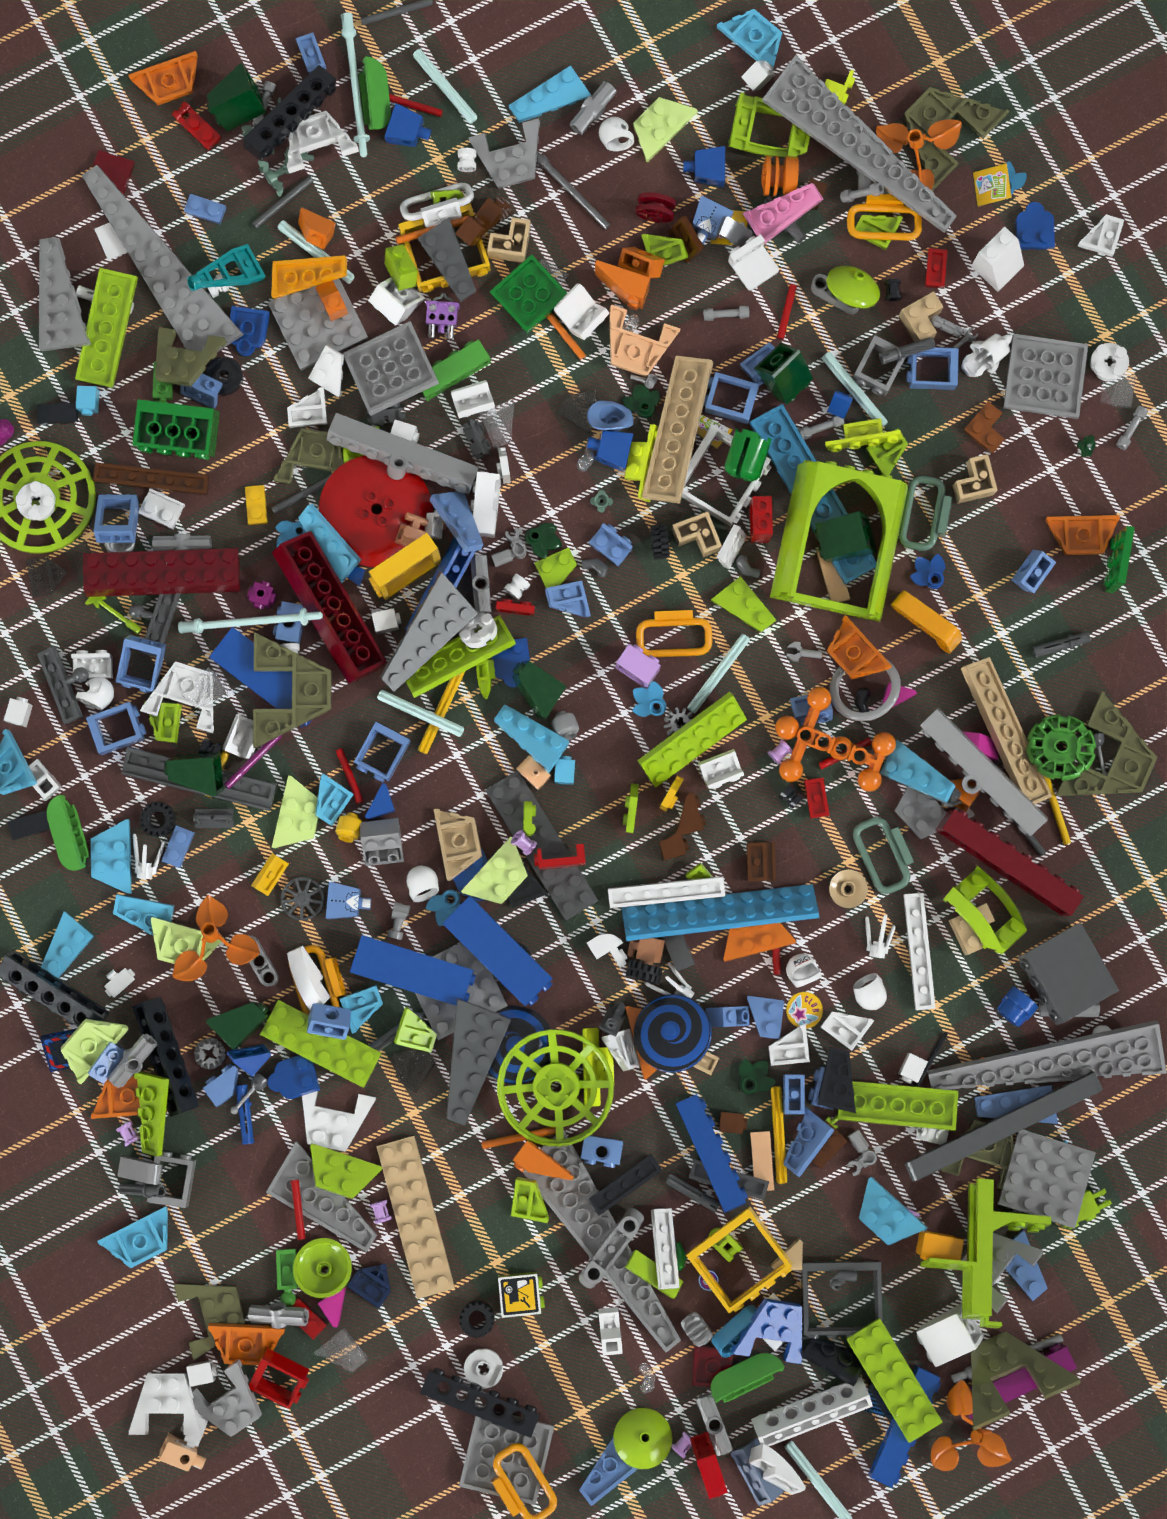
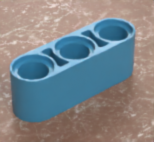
(731, 1332)

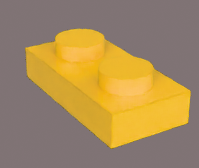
(256, 505)
(270, 874)

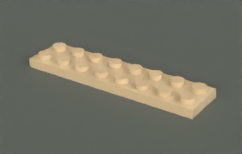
(677, 429)
(1004, 728)
(415, 1217)

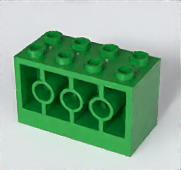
(172, 417)

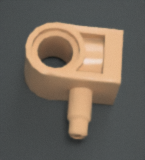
(533, 772)

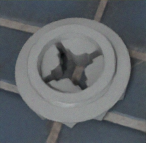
(207, 1044)

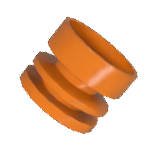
(780, 176)

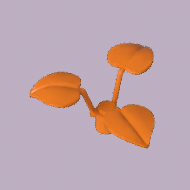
(943, 133)
(210, 915)
(992, 1449)

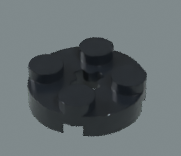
(226, 365)

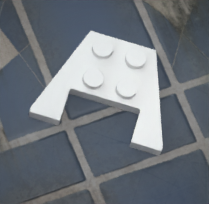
(315, 133)
(172, 687)
(333, 1127)
(166, 1395)

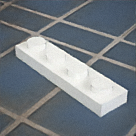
(665, 1249)

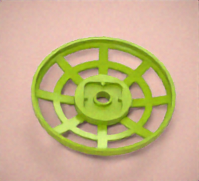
(43, 478)
(547, 1096)

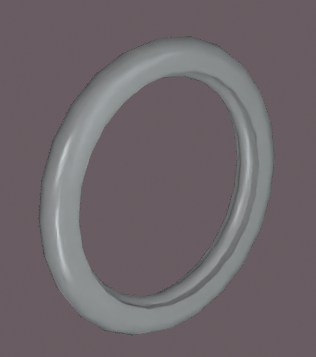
(865, 716)

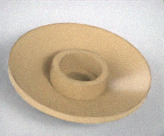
(858, 888)

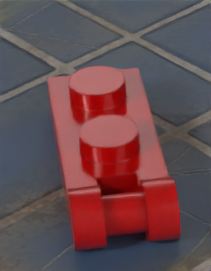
(197, 126)

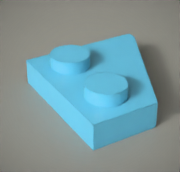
(331, 800)
(362, 1005)

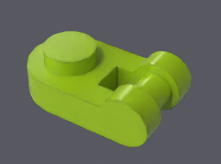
(448, 194)
(528, 812)
(719, 1246)

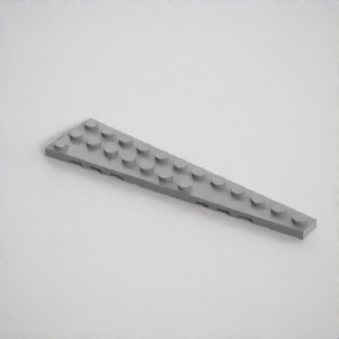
(820, 113)
(189, 312)
(1106, 1053)
(571, 1206)

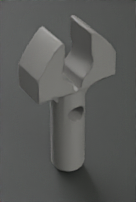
(802, 652)

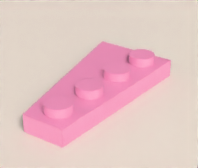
(778, 214)

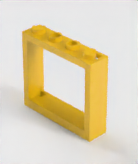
(429, 285)
(404, 567)
(752, 1292)

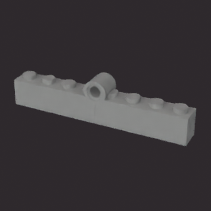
(401, 454)
(984, 772)

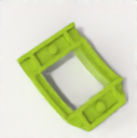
(743, 125)
(968, 890)

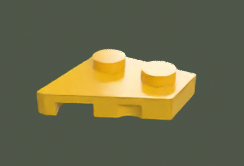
(670, 798)

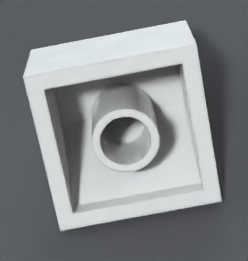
(393, 303)

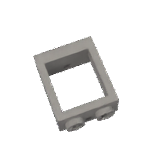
(863, 380)
(172, 1200)

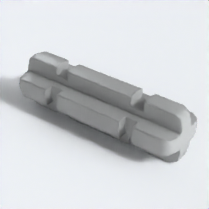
(946, 326)

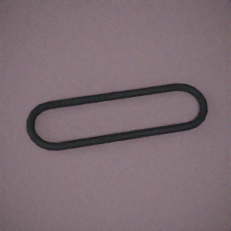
(932, 1057)

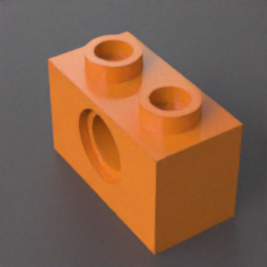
(641, 262)

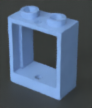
(952, 378)
(726, 413)
(116, 533)
(143, 645)
(378, 728)
(97, 734)

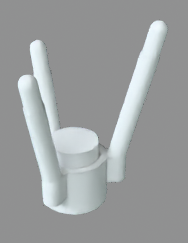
(142, 868)
(878, 949)
(684, 989)

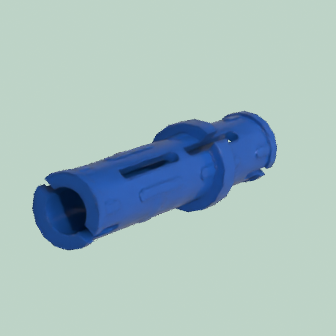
(247, 1138)

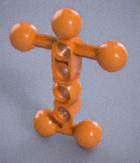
(788, 728)

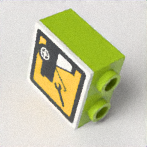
(520, 1294)

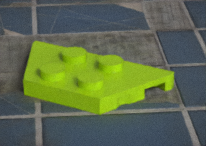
(341, 1172)

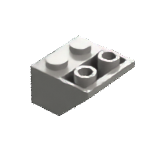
(381, 842)

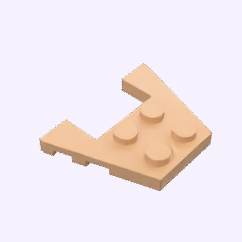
(635, 351)

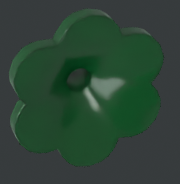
(1087, 445)

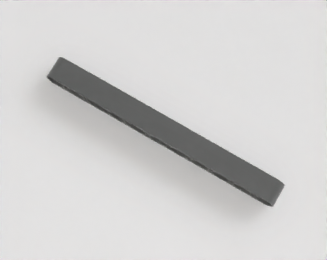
(1003, 1126)

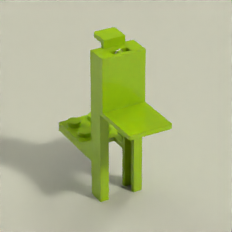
(978, 1267)

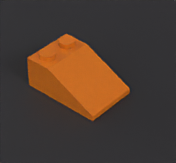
(625, 284)
(537, 1161)

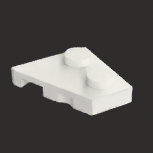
(1103, 236)
(329, 371)

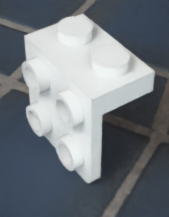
(753, 263)
(580, 312)

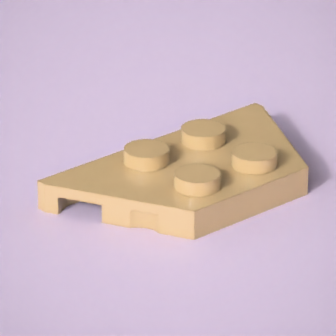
(458, 841)

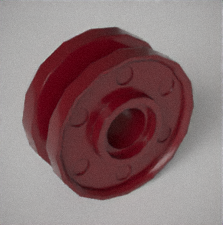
(655, 207)

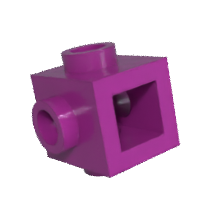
(266, 600)

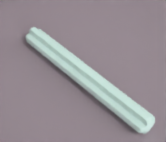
(445, 86)
(313, 250)
(853, 387)
(718, 673)
(420, 713)
(817, 1481)

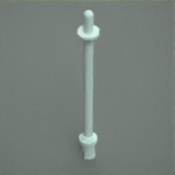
(349, 33)
(198, 625)

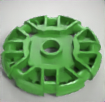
(1053, 755)

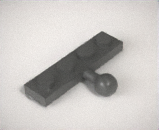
(160, 618)
(61, 684)

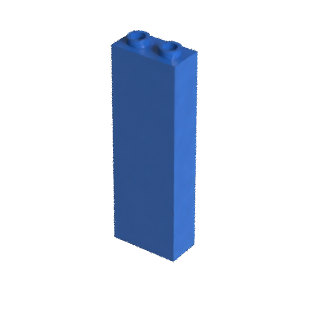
(236, 656)
(498, 952)
(412, 971)

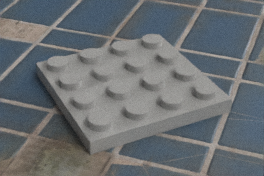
(309, 328)
(390, 368)
(1045, 376)
(482, 993)
(1046, 1178)
(488, 1440)

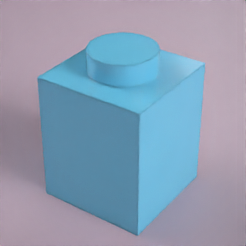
(87, 400)
(564, 771)

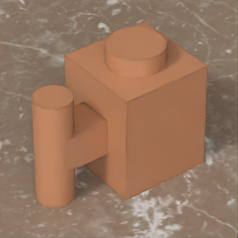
(409, 534)
(648, 950)

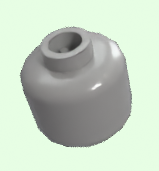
(565, 725)

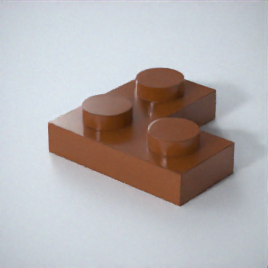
(981, 431)

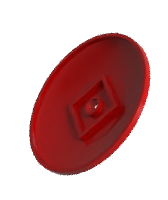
(348, 504)

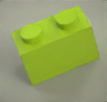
(400, 267)

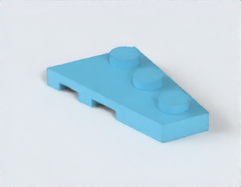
(139, 911)
(66, 945)

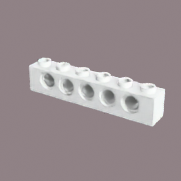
(820, 1413)

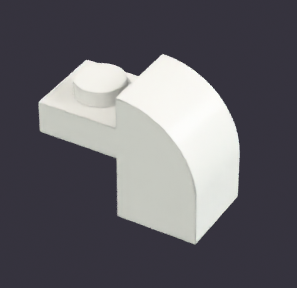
(46, 782)
(608, 943)
(610, 1331)

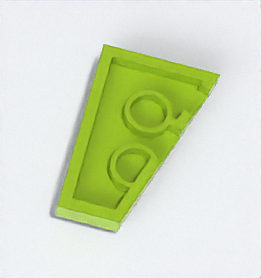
(745, 605)

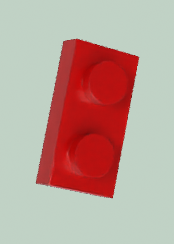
(936, 268)
(508, 606)
(816, 798)
(315, 1323)

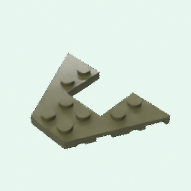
(939, 106)
(309, 690)
(1130, 764)
(1003, 1356)

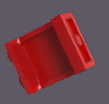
(565, 862)

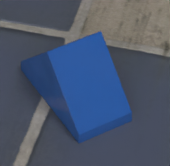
(840, 404)
(381, 804)
(250, 1058)

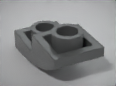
(734, 231)
(679, 951)

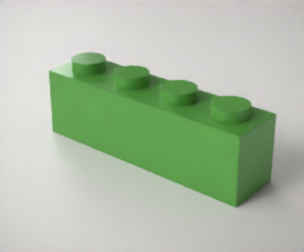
(457, 367)

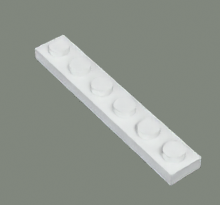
(666, 892)
(919, 951)

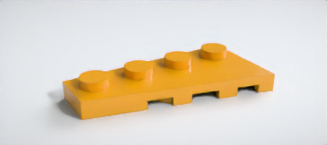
(301, 274)

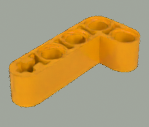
(929, 621)

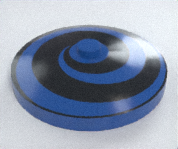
(522, 1023)
(672, 1033)

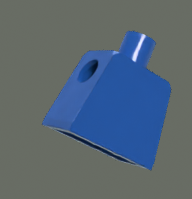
(406, 127)
(708, 166)
(611, 448)

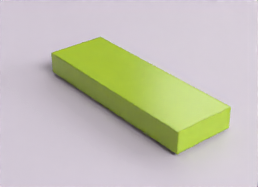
(646, 1270)

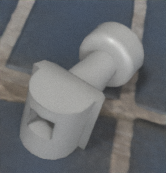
(399, 913)

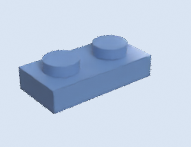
(310, 52)
(205, 209)
(178, 846)

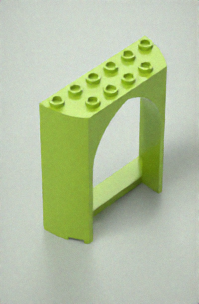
(809, 486)

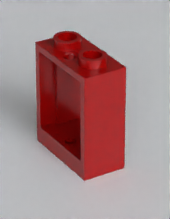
(760, 522)
(273, 1391)
(708, 1465)

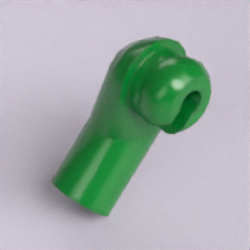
(681, 1256)

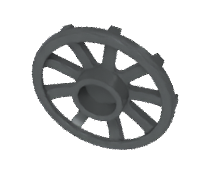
(302, 898)

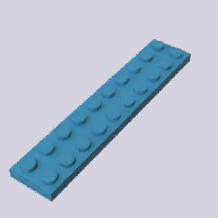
(788, 451)
(720, 913)

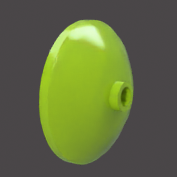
(853, 286)
(311, 1261)
(629, 1441)

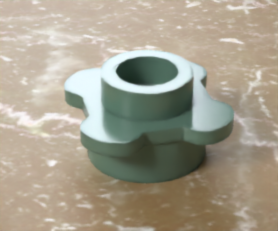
(601, 496)

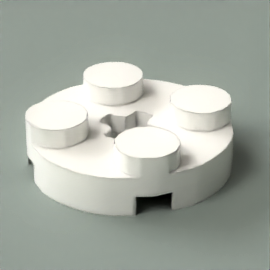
(1101, 368)
(35, 512)
(479, 639)
(493, 1363)

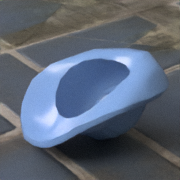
(609, 416)

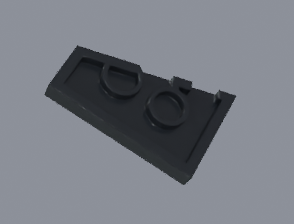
(526, 891)
(837, 1084)
(834, 1359)

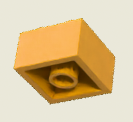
(939, 1246)

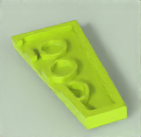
(153, 1102)

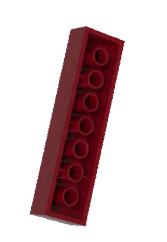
(161, 572)
(323, 592)
(1009, 862)

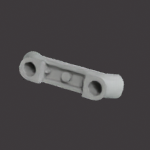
(611, 1248)

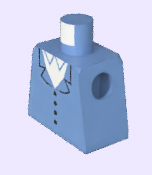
(708, 218)
(345, 901)

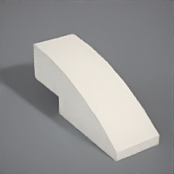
(307, 977)
(776, 1469)

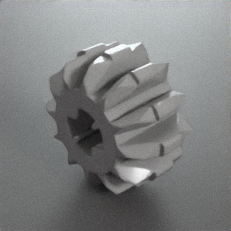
(675, 717)
(696, 1329)

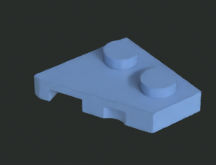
(569, 599)
(767, 1015)

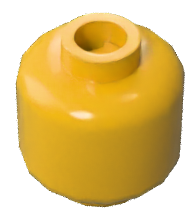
(348, 827)

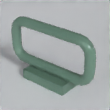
(940, 517)
(898, 848)

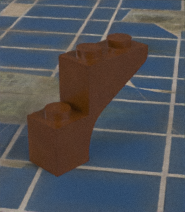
(490, 214)
(689, 823)

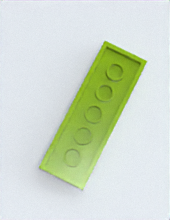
(106, 327)
(456, 658)
(692, 739)
(343, 1057)
(903, 1106)
(894, 1380)

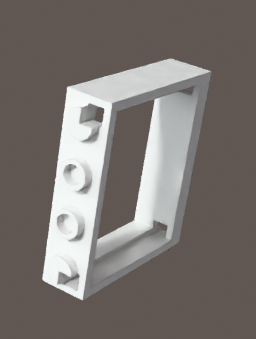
(745, 499)

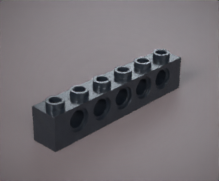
(317, 79)
(49, 983)
(166, 1055)
(525, 1426)

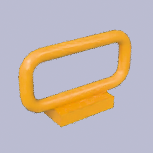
(883, 203)
(674, 618)
(331, 976)
(508, 1493)

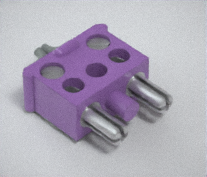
(440, 309)

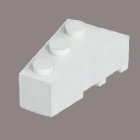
(486, 502)

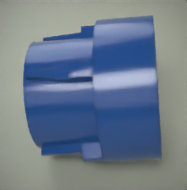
(1017, 1007)

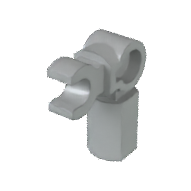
(518, 550)
(867, 1157)

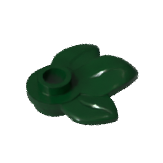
(640, 399)
(546, 539)
(757, 1075)

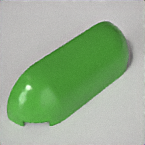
(374, 94)
(67, 833)
(745, 1377)

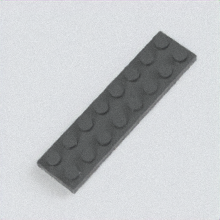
(564, 885)

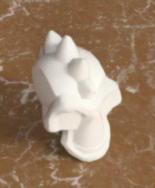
(986, 355)

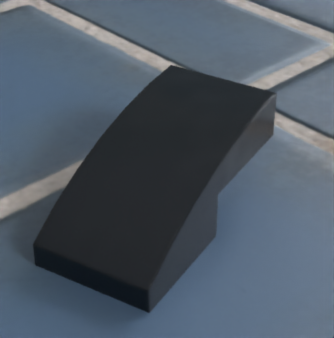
(57, 413)
(29, 825)

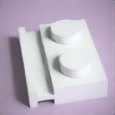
(161, 508)
(731, 546)

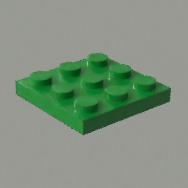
(528, 293)
(1119, 559)

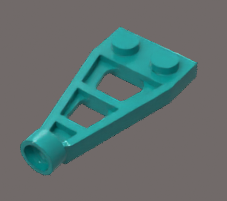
(245, 261)

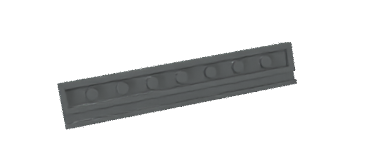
(245, 791)

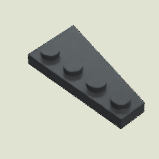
(448, 258)

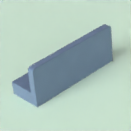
(762, 1490)

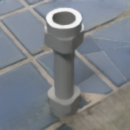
(268, 90)
(875, 190)
(709, 314)
(1139, 414)
(835, 421)

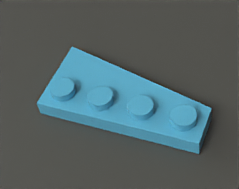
(554, 93)
(335, 548)
(531, 736)
(915, 773)

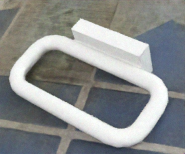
(437, 212)

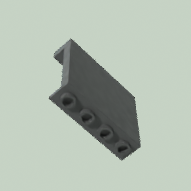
(1068, 974)

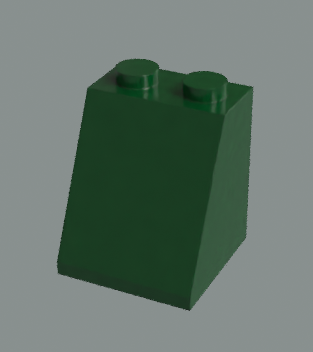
(235, 99)
(784, 372)
(845, 537)
(537, 687)
(197, 772)
(240, 1023)

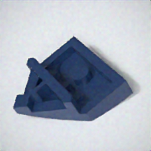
(371, 1284)

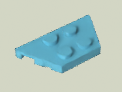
(753, 35)
(13, 767)
(113, 857)
(887, 1216)
(140, 1239)

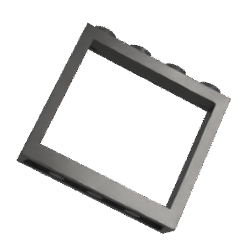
(834, 1332)

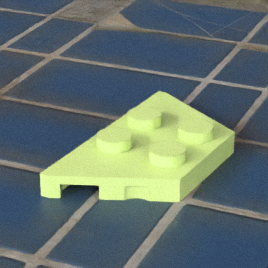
(661, 124)
(297, 815)
(498, 876)
(174, 939)
(88, 1043)

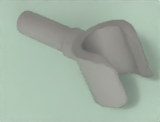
(968, 337)
(649, 381)

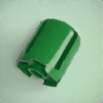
(747, 455)

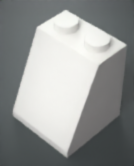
(999, 260)
(949, 1336)

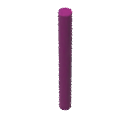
(250, 762)

